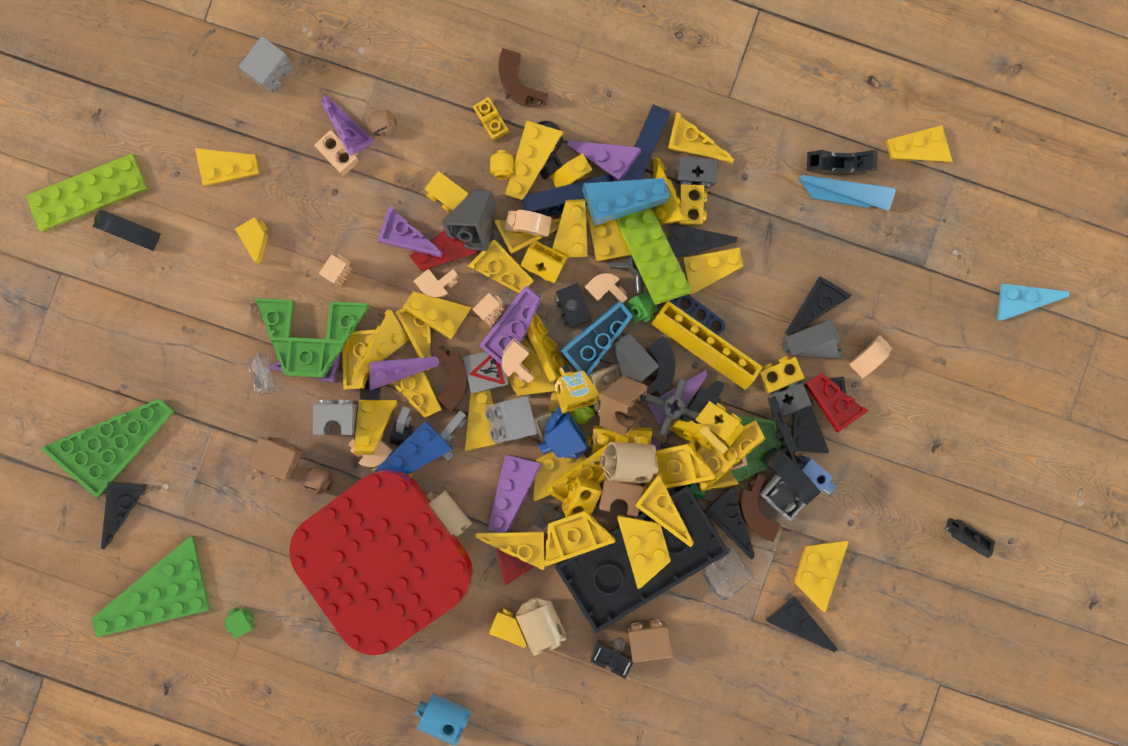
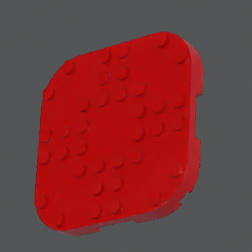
(380, 562)

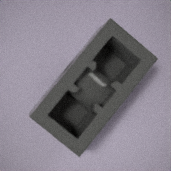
(706, 167)
(800, 402)

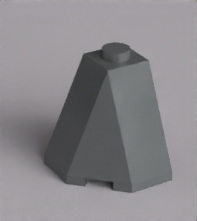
(472, 220)
(814, 342)
(632, 358)

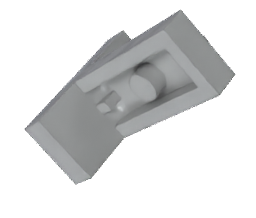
(447, 434)

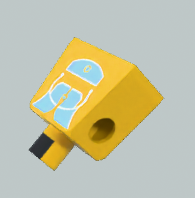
(574, 390)

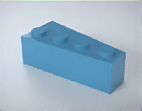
(622, 198)
(592, 342)

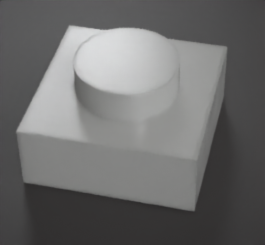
(404, 420)

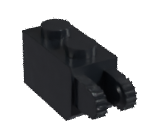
(703, 397)

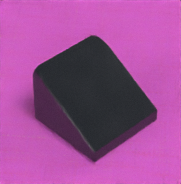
(551, 166)
(367, 394)
(398, 438)

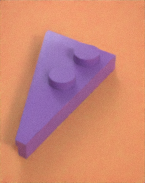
(350, 133)
(611, 158)
(401, 234)
(386, 372)
(690, 389)

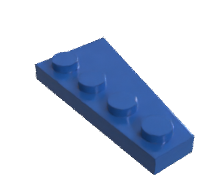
(416, 450)

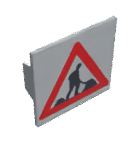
(484, 372)

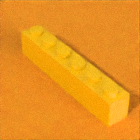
(707, 345)

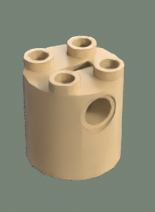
(629, 462)
(449, 513)
(540, 625)

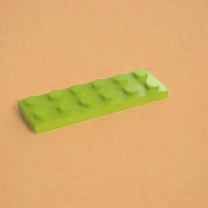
(86, 192)
(653, 256)

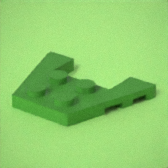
(754, 458)

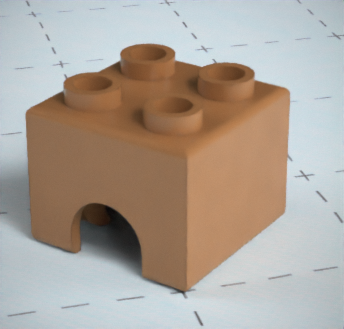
(618, 405)
(275, 459)
(628, 491)
(649, 640)

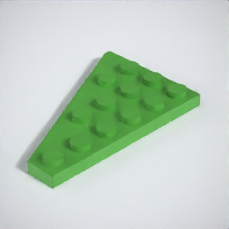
(106, 449)
(163, 593)

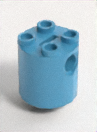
(442, 719)

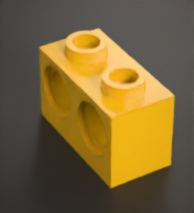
(690, 205)
(782, 378)
(585, 500)

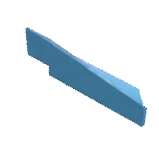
(848, 192)

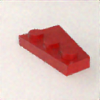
(450, 248)
(835, 404)
(514, 567)

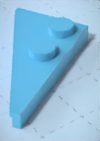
(1020, 299)

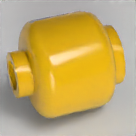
(502, 165)

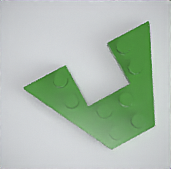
(308, 355)

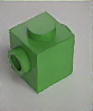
(642, 307)
(239, 622)

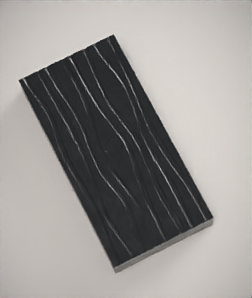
(604, 577)

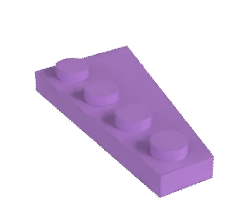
(512, 324)
(513, 485)

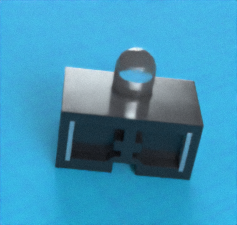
(573, 306)
(613, 657)

